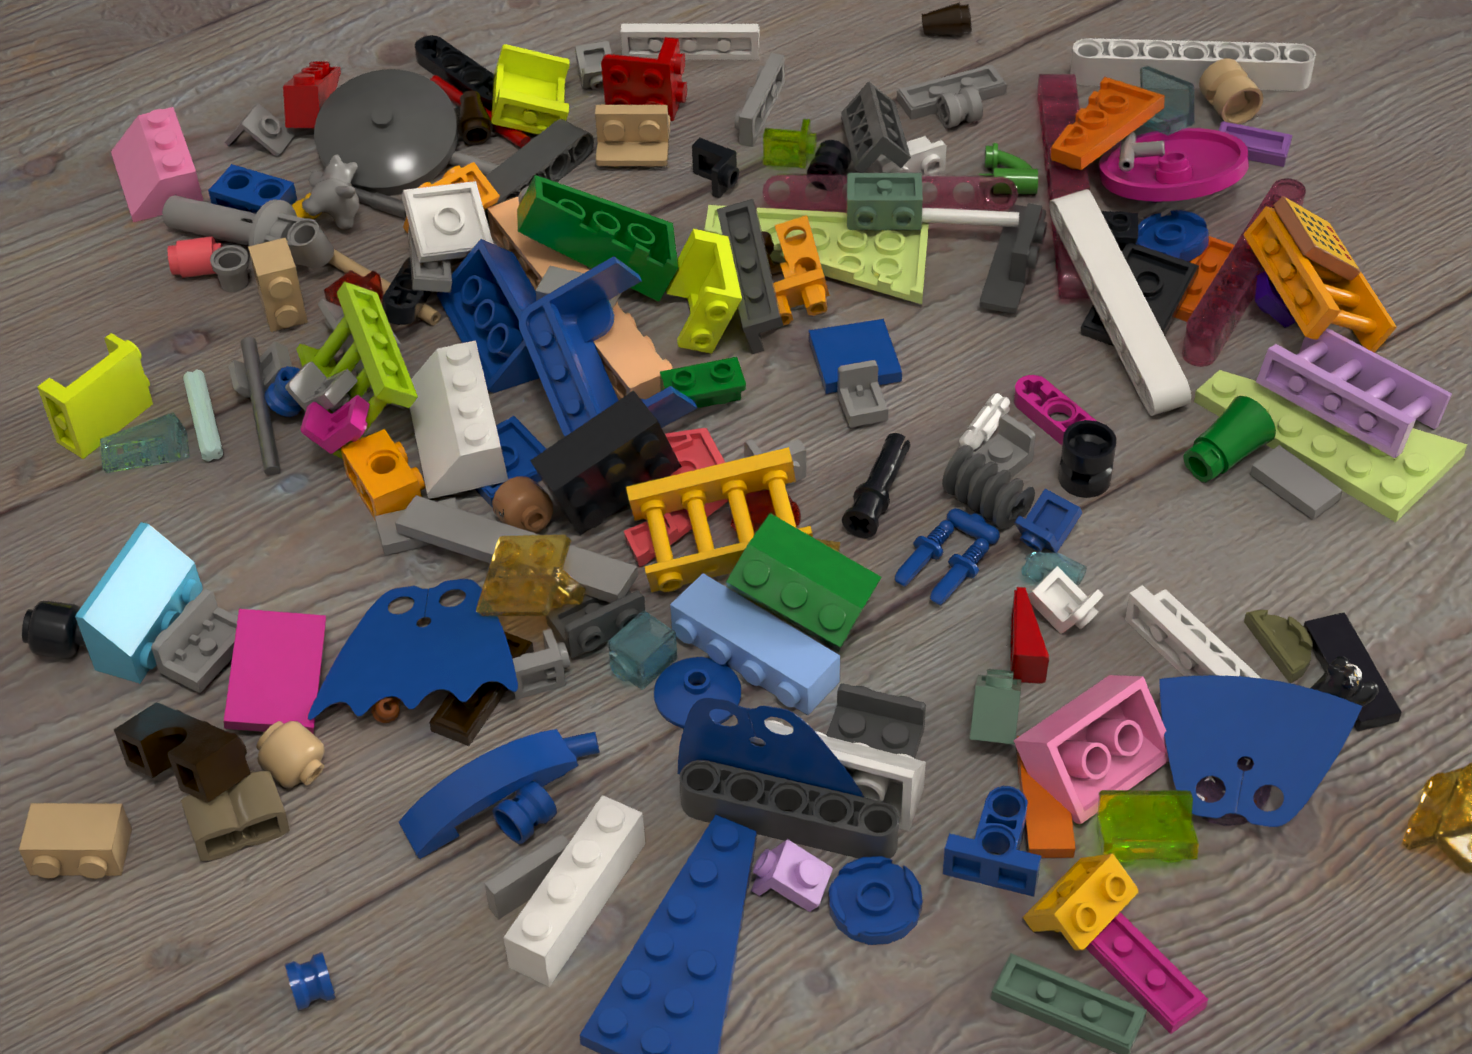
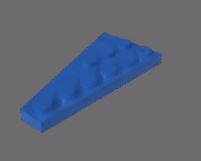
(682, 968)

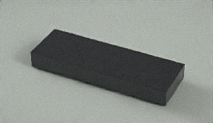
(1336, 637)

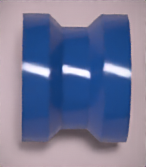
(278, 397)
(310, 981)

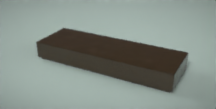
(465, 719)

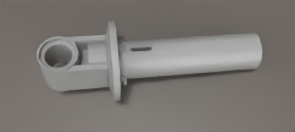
(271, 222)

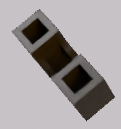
(201, 755)

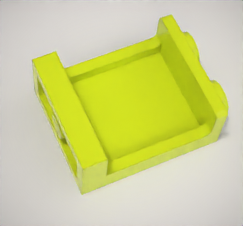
(529, 89)
(710, 285)
(98, 400)

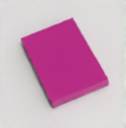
(274, 669)

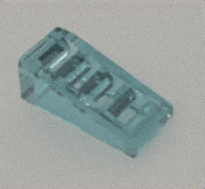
(158, 441)

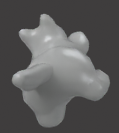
(334, 193)

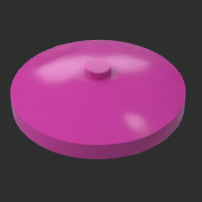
(1193, 166)

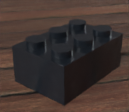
(601, 458)

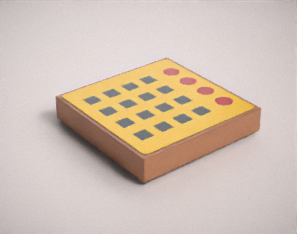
(1316, 238)

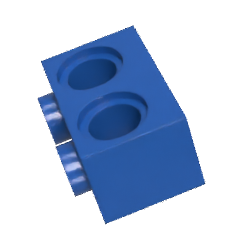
(250, 189)

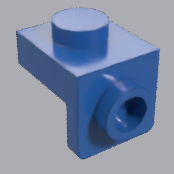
(1048, 522)

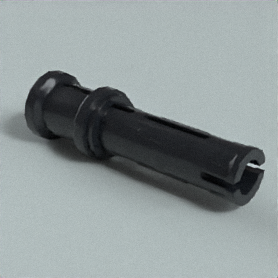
(873, 496)

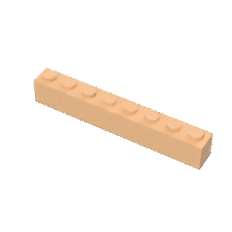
(624, 351)

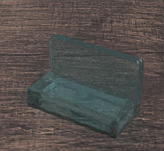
(1179, 100)

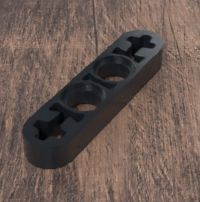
(458, 77)

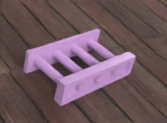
(1354, 390)

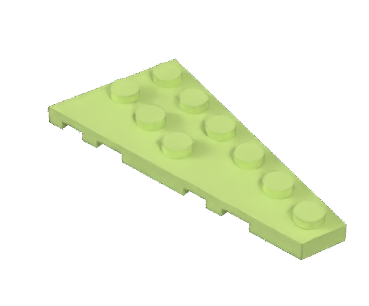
(872, 259)
(1351, 464)

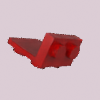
(646, 80)

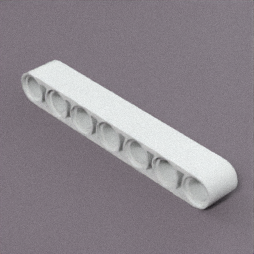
(1267, 64)
(1120, 303)

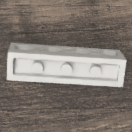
(695, 40)
(1181, 636)

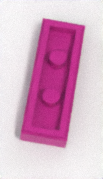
(1147, 974)

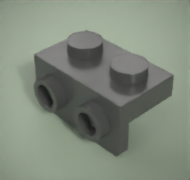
(593, 621)

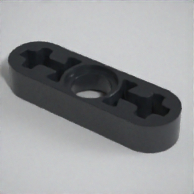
(400, 301)

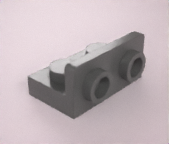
(878, 720)

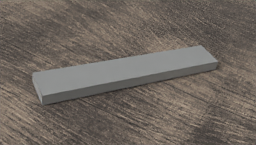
(478, 536)

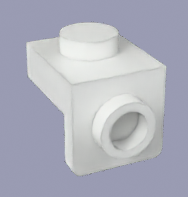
(1063, 601)

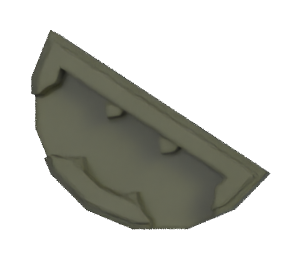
(1283, 641)

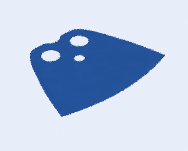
(1279, 725)
(793, 756)

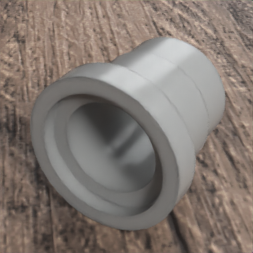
(231, 267)

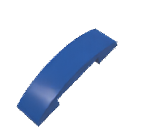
(481, 784)

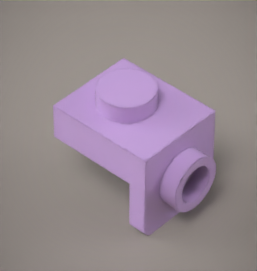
(792, 874)

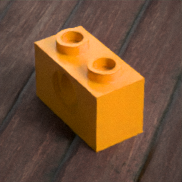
(381, 473)

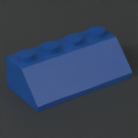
(486, 307)

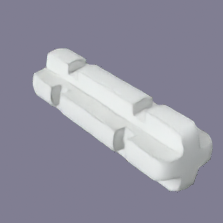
(985, 422)

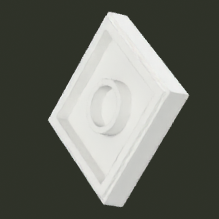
(445, 220)

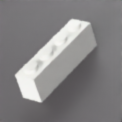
(575, 891)

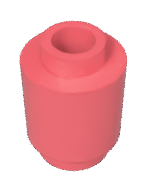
(192, 256)

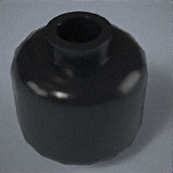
(52, 629)

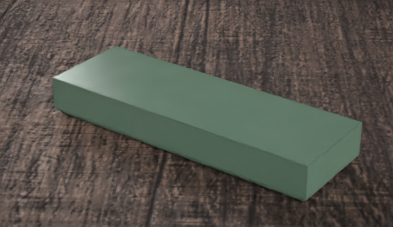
(1069, 1005)

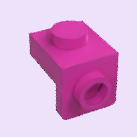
(338, 428)

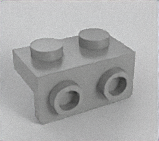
(196, 643)

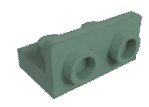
(884, 201)

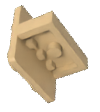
(632, 135)

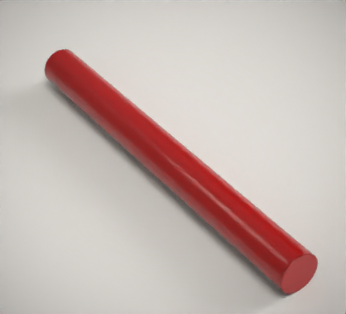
(513, 135)

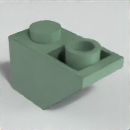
(996, 707)

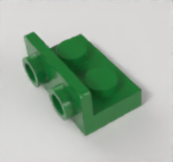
(707, 382)

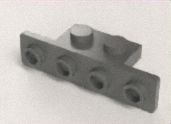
(1013, 258)

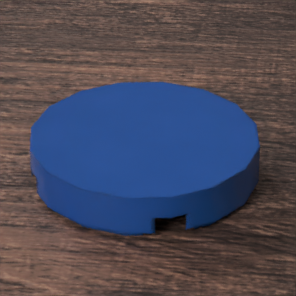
(1177, 235)
(875, 900)

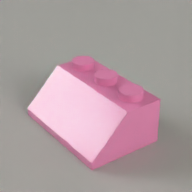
(154, 164)
(1095, 744)

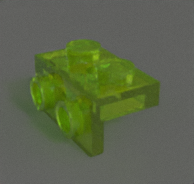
(1147, 825)

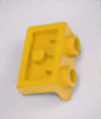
(1083, 900)

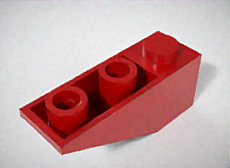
(308, 92)

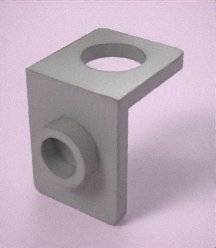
(264, 129)

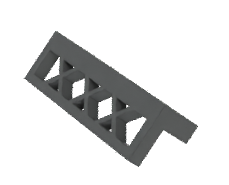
(874, 129)
(759, 302)

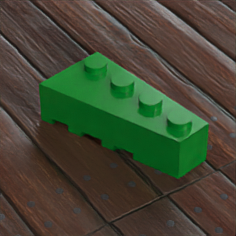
(598, 229)

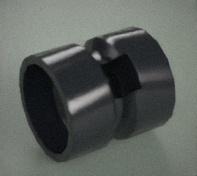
(1087, 458)

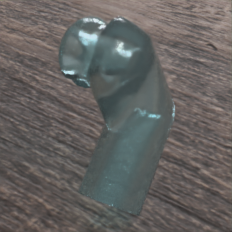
(1038, 562)

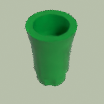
(1230, 438)

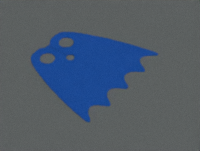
(406, 661)

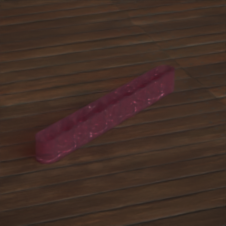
(1058, 108)

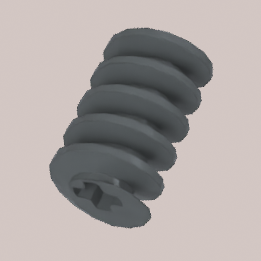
(986, 488)

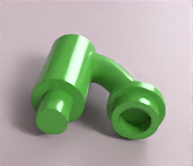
(1016, 170)

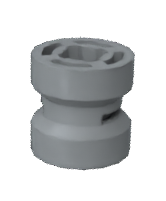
(959, 107)

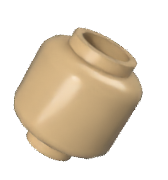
(290, 753)

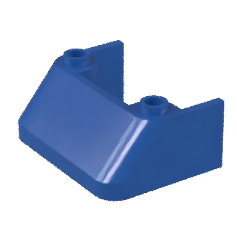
(561, 345)

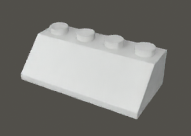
(455, 423)
(878, 773)

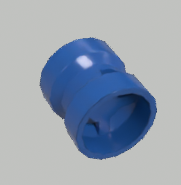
(527, 809)

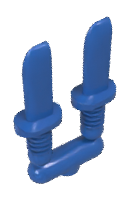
(963, 565)

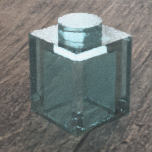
(642, 650)

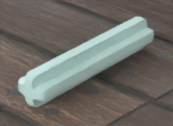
(203, 415)

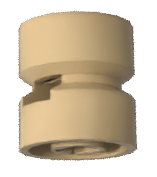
(1231, 91)

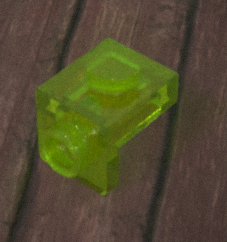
(789, 147)

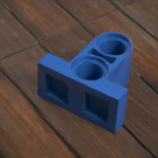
(971, 858)

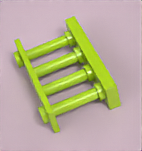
(373, 345)

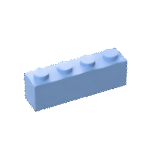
(755, 644)

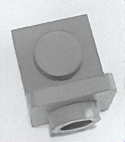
(1011, 446)
(542, 669)

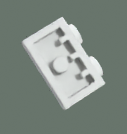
(925, 159)

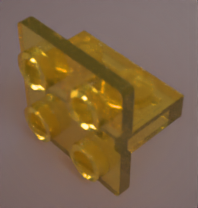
(528, 577)
(1445, 817)

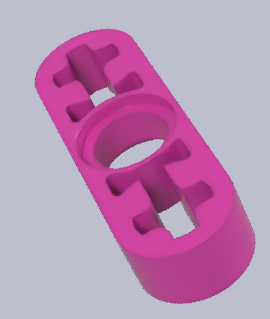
(1051, 400)

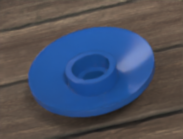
(677, 694)

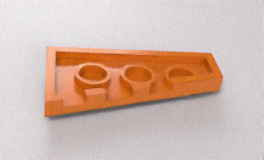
(1105, 121)

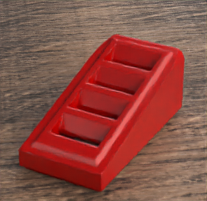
(1028, 650)

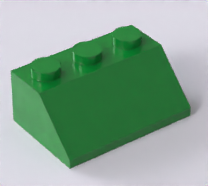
(803, 581)

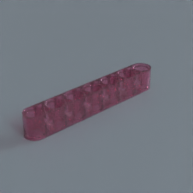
(944, 197)
(1231, 289)

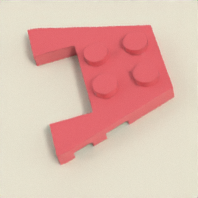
(694, 451)

